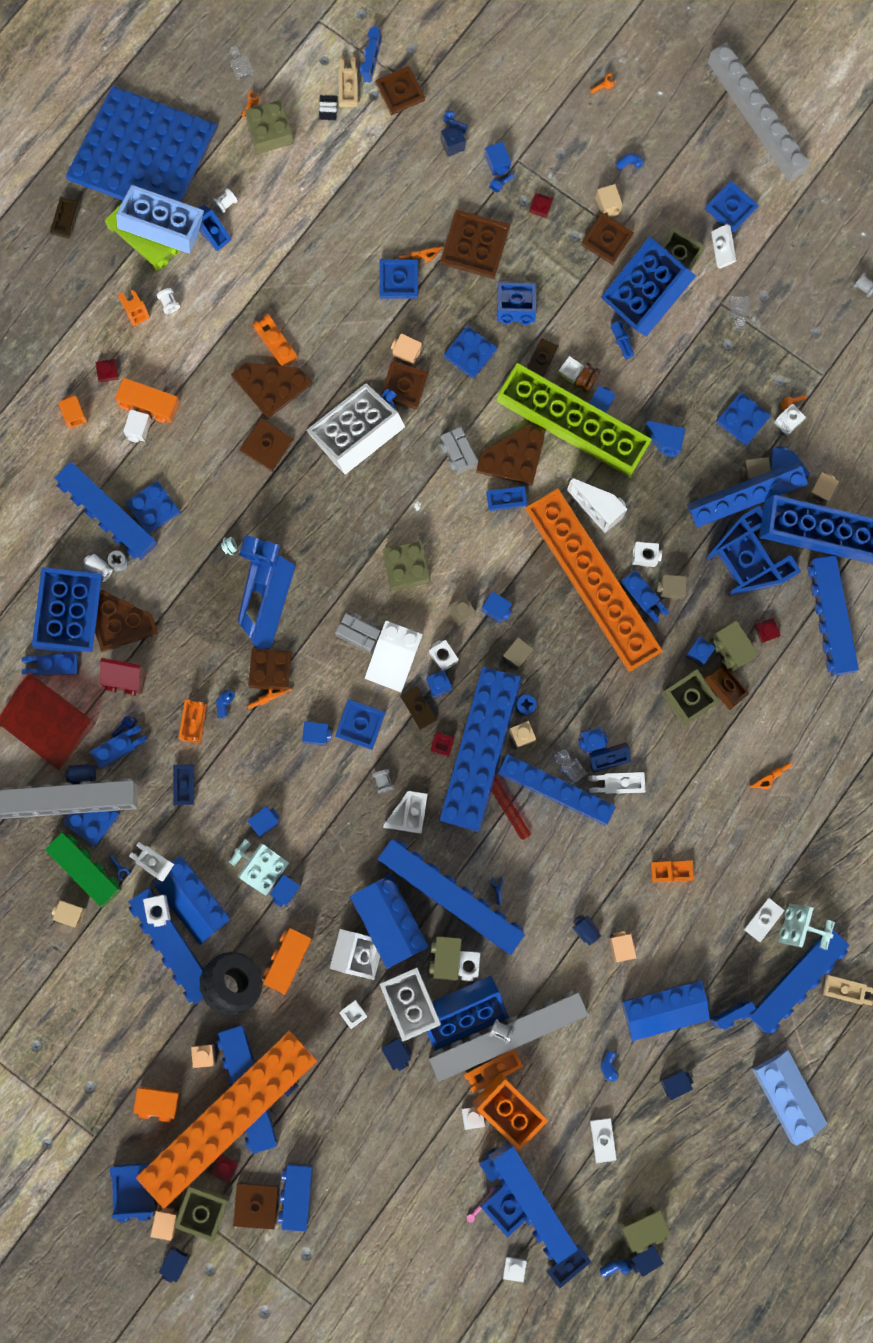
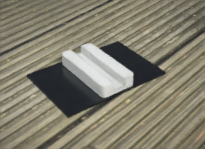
(328, 107)

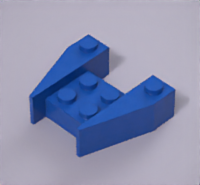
(748, 560)

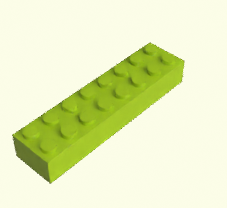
(573, 420)

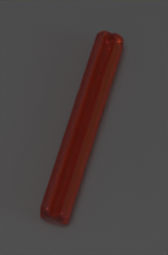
(510, 810)

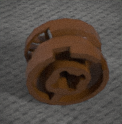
(585, 377)

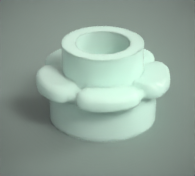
(229, 545)

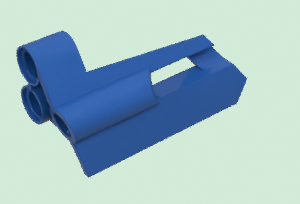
(271, 578)

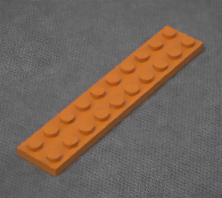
(593, 580)
(226, 1119)

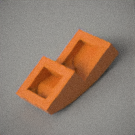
(672, 871)

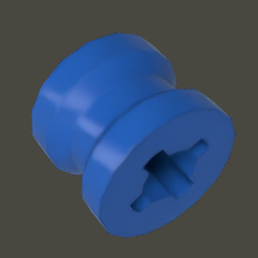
(528, 705)

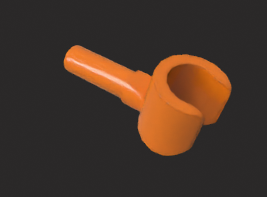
(605, 84)
(251, 102)
(789, 401)

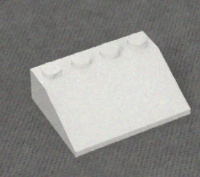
(356, 428)

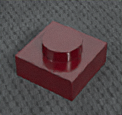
(541, 205)
(106, 370)
(767, 630)
(442, 744)
(224, 1168)

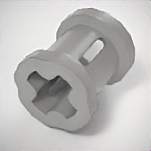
(865, 284)
(115, 566)
(383, 781)
(502, 1031)

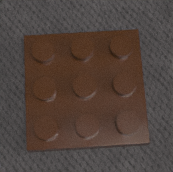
(475, 244)

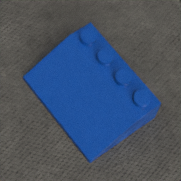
(648, 286)
(66, 610)

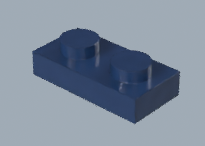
(610, 757)
(183, 785)
(569, 1267)

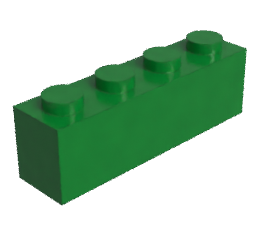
(83, 870)

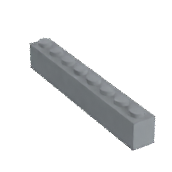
(758, 112)
(68, 798)
(527, 1028)

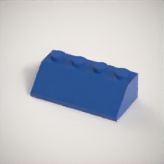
(192, 901)
(388, 921)
(666, 1010)
(467, 1012)

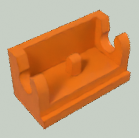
(134, 309)
(192, 721)

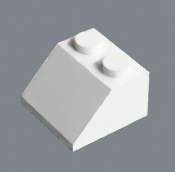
(355, 955)

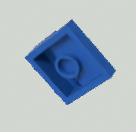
(516, 302)

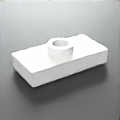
(723, 246)
(764, 920)
(603, 1140)

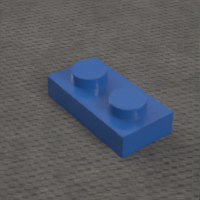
(506, 498)

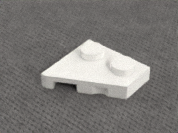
(409, 813)

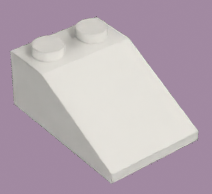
(598, 504)
(393, 656)
(410, 1004)

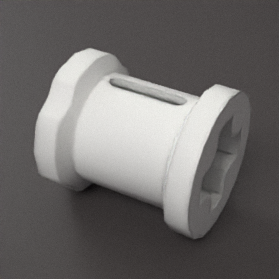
(224, 200)
(168, 301)

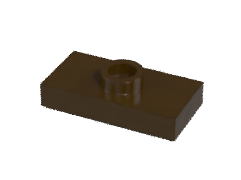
(64, 217)
(542, 357)
(418, 708)

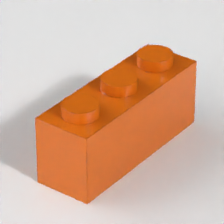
(147, 400)
(286, 960)

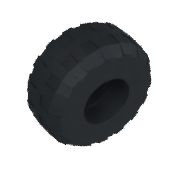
(242, 971)

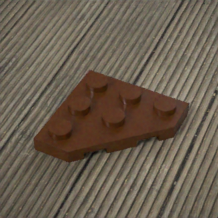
(271, 385)
(514, 456)
(121, 622)

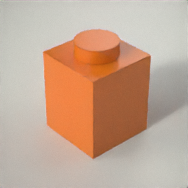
(72, 411)

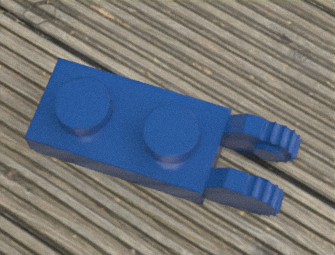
(371, 54)
(643, 595)
(52, 665)
(117, 747)

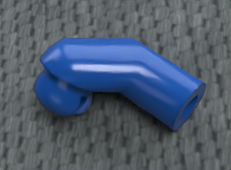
(449, 120)
(630, 158)
(223, 701)
(607, 1066)
(614, 1266)

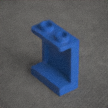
(129, 1195)

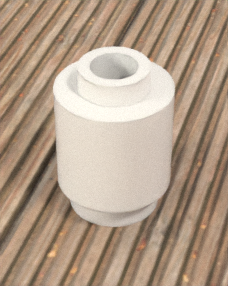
(95, 564)

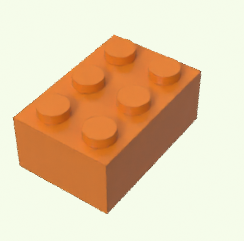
(509, 1111)

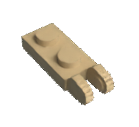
(348, 84)
(846, 990)

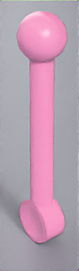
(471, 1217)

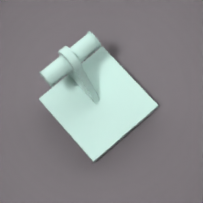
(261, 869)
(797, 924)

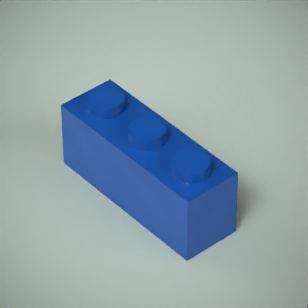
(295, 1197)

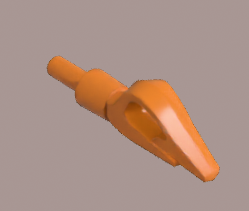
(422, 254)
(266, 698)
(772, 775)

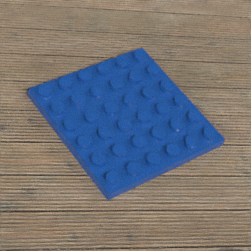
(141, 146)

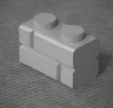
(458, 450)
(358, 632)

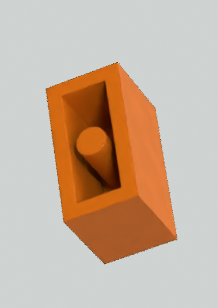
(156, 1103)

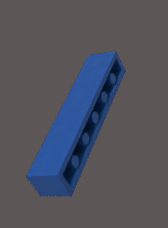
(747, 494)
(105, 510)
(833, 616)
(556, 790)
(173, 947)
(796, 983)
(239, 1060)
(533, 1203)

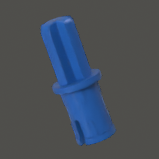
(622, 339)

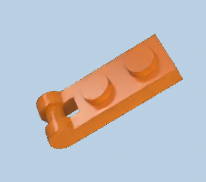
(275, 341)
(504, 1064)

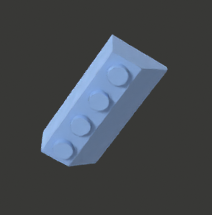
(159, 219)
(790, 1097)

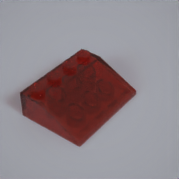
(45, 721)

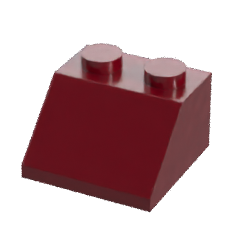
(122, 676)

